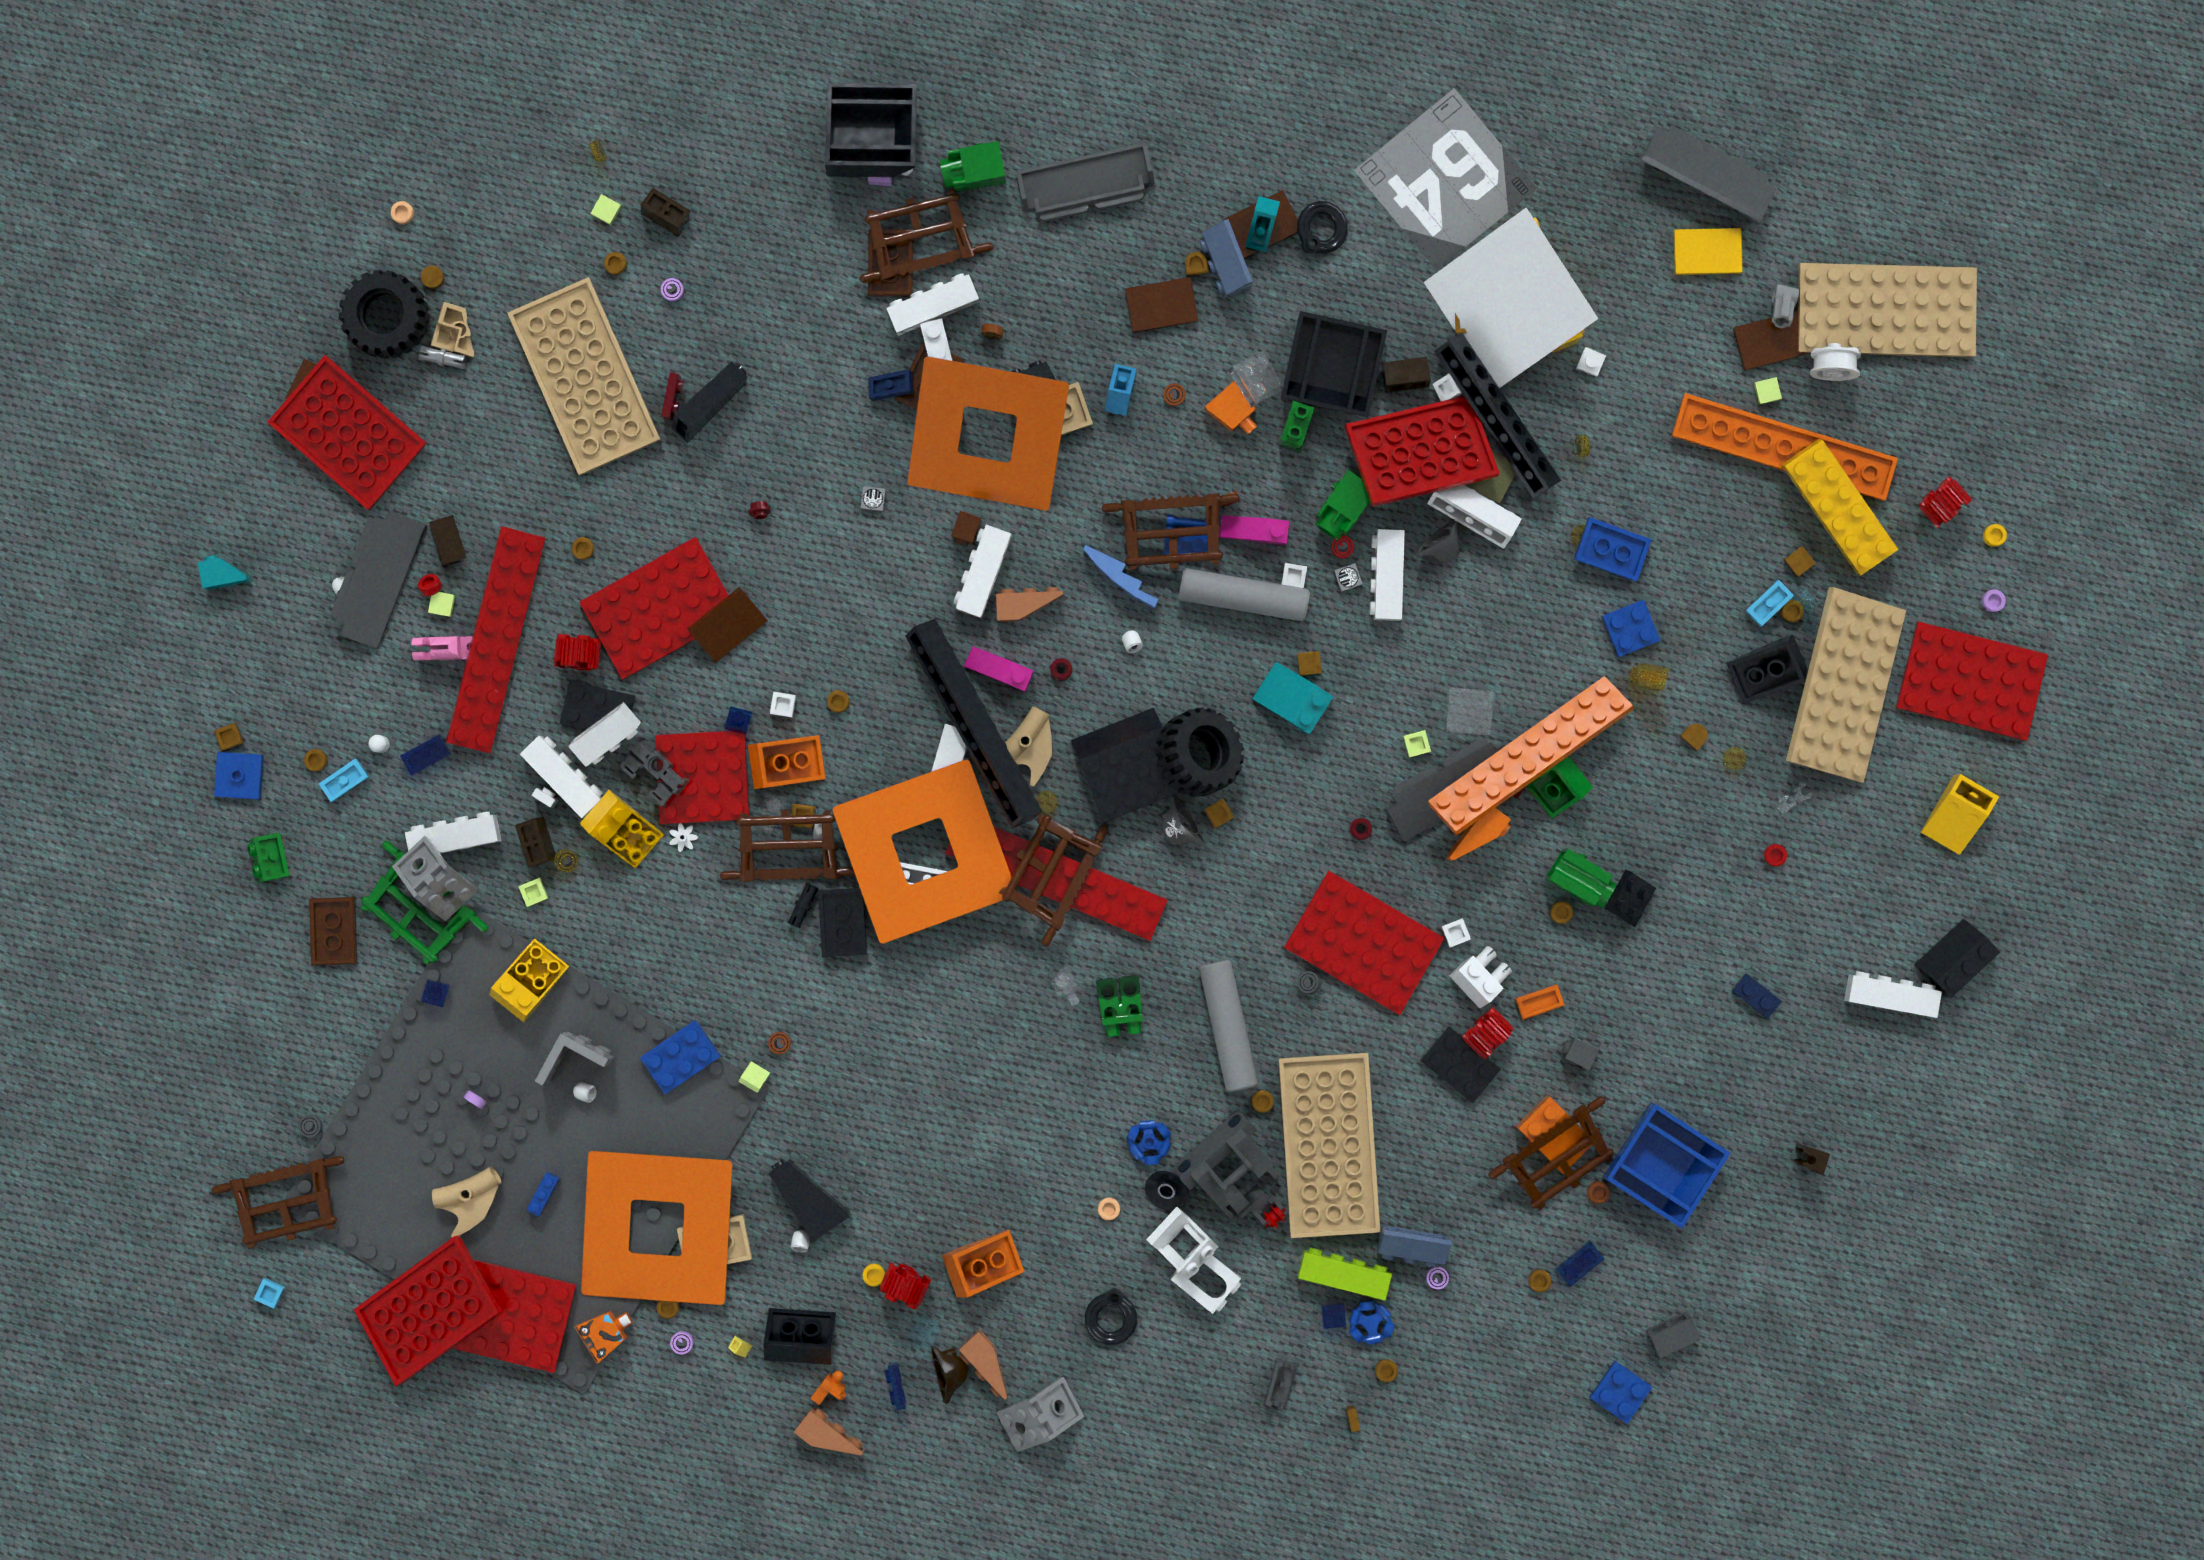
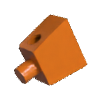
(1232, 409)

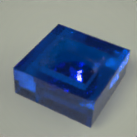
(738, 720)
(434, 993)
(1333, 1315)

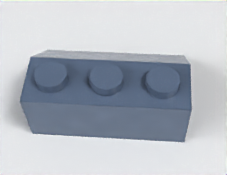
(1226, 259)
(1413, 1246)

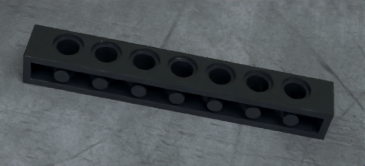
(1497, 415)

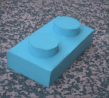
(1769, 603)
(344, 780)

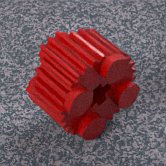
(1945, 502)
(577, 653)
(1488, 1033)
(904, 1285)

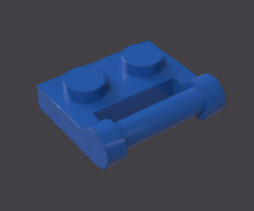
(1187, 544)

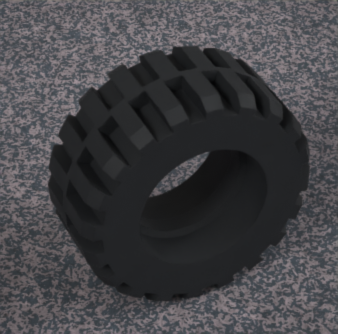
(360, 297)
(1223, 748)

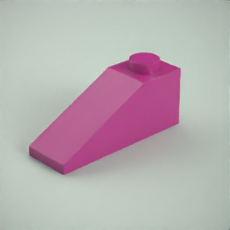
(1254, 529)
(999, 669)

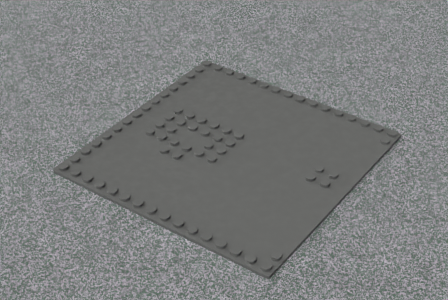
(416, 1132)

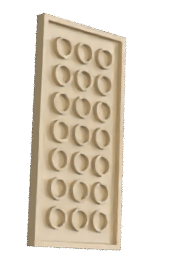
(1888, 309)
(584, 376)
(1846, 685)
(1329, 1145)

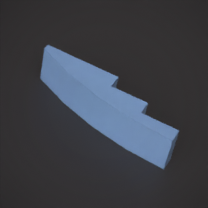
(1114, 571)

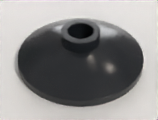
(1163, 1196)

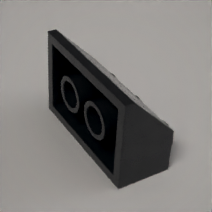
(1957, 958)
(799, 1336)

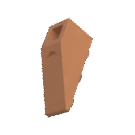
(1018, 606)
(983, 1356)
(823, 1434)

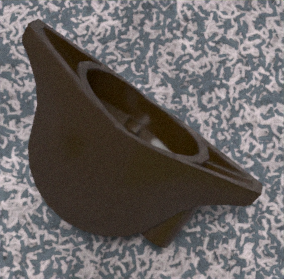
(950, 1371)

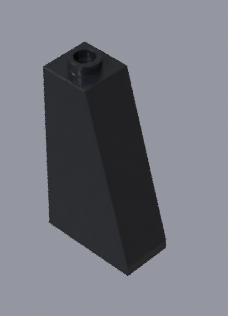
(708, 401)
(808, 1200)

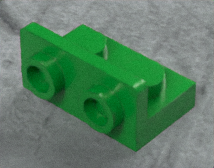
(268, 857)

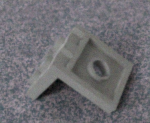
(433, 879)
(579, 1044)
(1040, 1417)

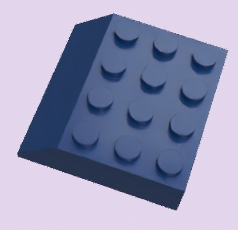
(1666, 1165)

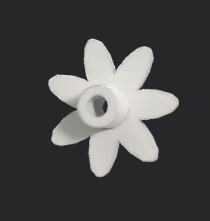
(687, 837)

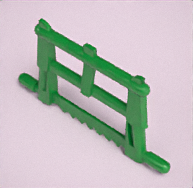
(445, 935)

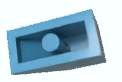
(1120, 389)

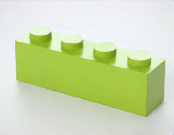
(1343, 1274)

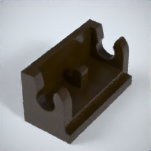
(665, 211)
(1406, 374)
(447, 541)
(535, 841)
(1815, 1160)

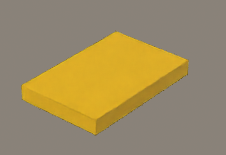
(1707, 251)

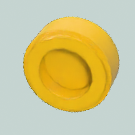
(1994, 535)
(873, 1274)

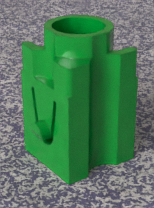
(973, 167)
(1343, 506)
(1581, 878)

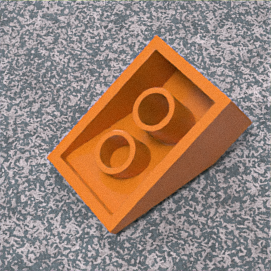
(786, 762)
(1481, 832)
(1545, 1116)
(982, 1264)

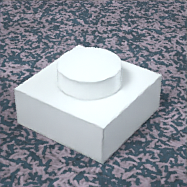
(1591, 362)
(1446, 388)
(1294, 575)
(782, 704)
(545, 796)
(1456, 932)

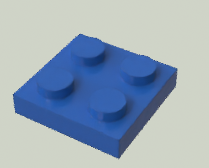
(1631, 628)
(1621, 1392)

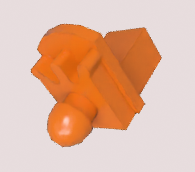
(831, 1385)

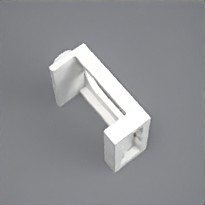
(1169, 1230)
(1211, 1304)

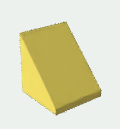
(739, 1347)

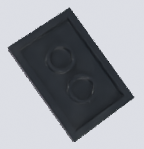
(588, 704)
(842, 922)
(1460, 1065)

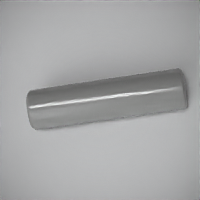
(1244, 594)
(1228, 1025)

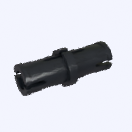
(803, 905)

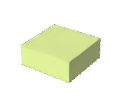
(606, 209)
(1767, 391)
(441, 604)
(1417, 743)
(533, 892)
(754, 1077)

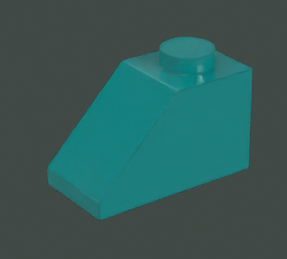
(1262, 224)
(220, 573)

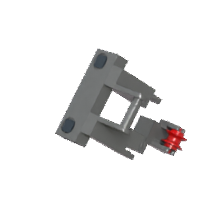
(1199, 1165)

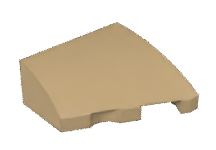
(453, 331)

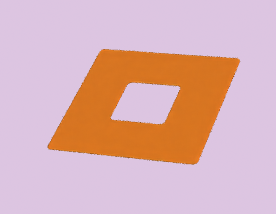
(1040, 414)
(867, 833)
(697, 1184)

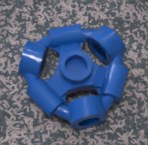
(1149, 1141)
(1370, 1322)

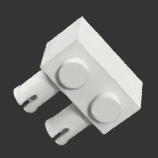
(1477, 981)

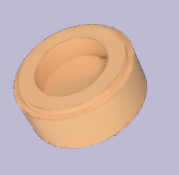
(402, 212)
(1108, 1208)

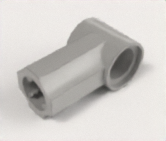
(1784, 301)

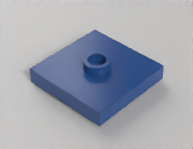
(238, 775)

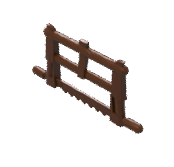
(880, 242)
(1212, 529)
(747, 870)
(1031, 904)
(1513, 1161)
(321, 1195)

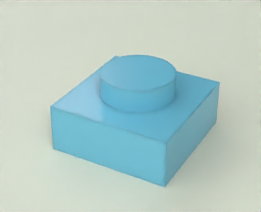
(269, 1293)

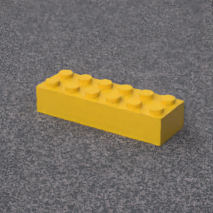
(1839, 507)

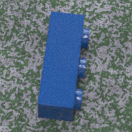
(543, 1193)

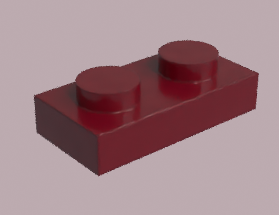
(674, 387)

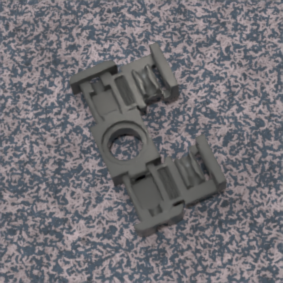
(669, 778)

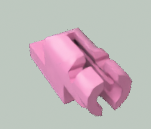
(442, 648)

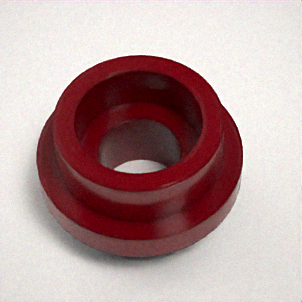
(759, 510)
(1058, 662)
(1368, 828)

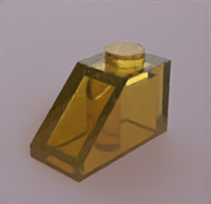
(1649, 677)

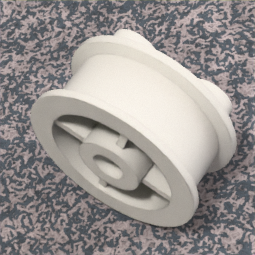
(1835, 363)

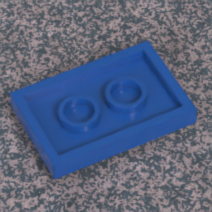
(1612, 549)
(680, 1056)

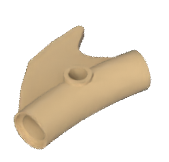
(1038, 749)
(470, 1208)

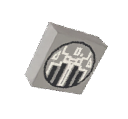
(873, 498)
(1348, 577)

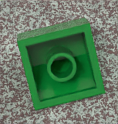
(1560, 787)

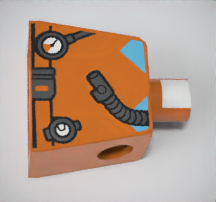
(603, 1333)

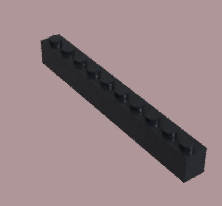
(973, 723)

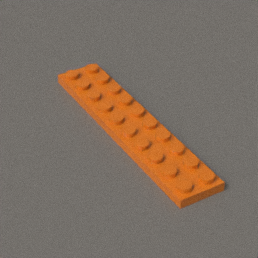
(1776, 442)
(1530, 755)

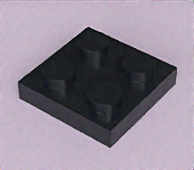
(1630, 898)

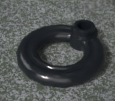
(1305, 234)
(1097, 1305)

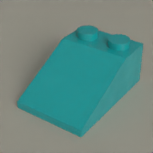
(1292, 698)

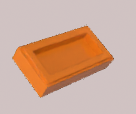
(1539, 1002)

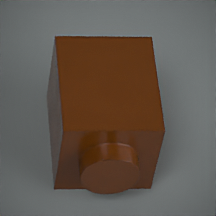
(966, 528)

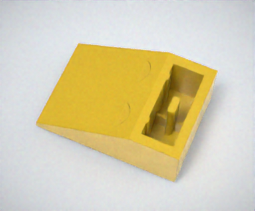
(1959, 813)
(621, 829)
(528, 980)

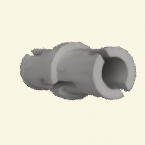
(442, 357)

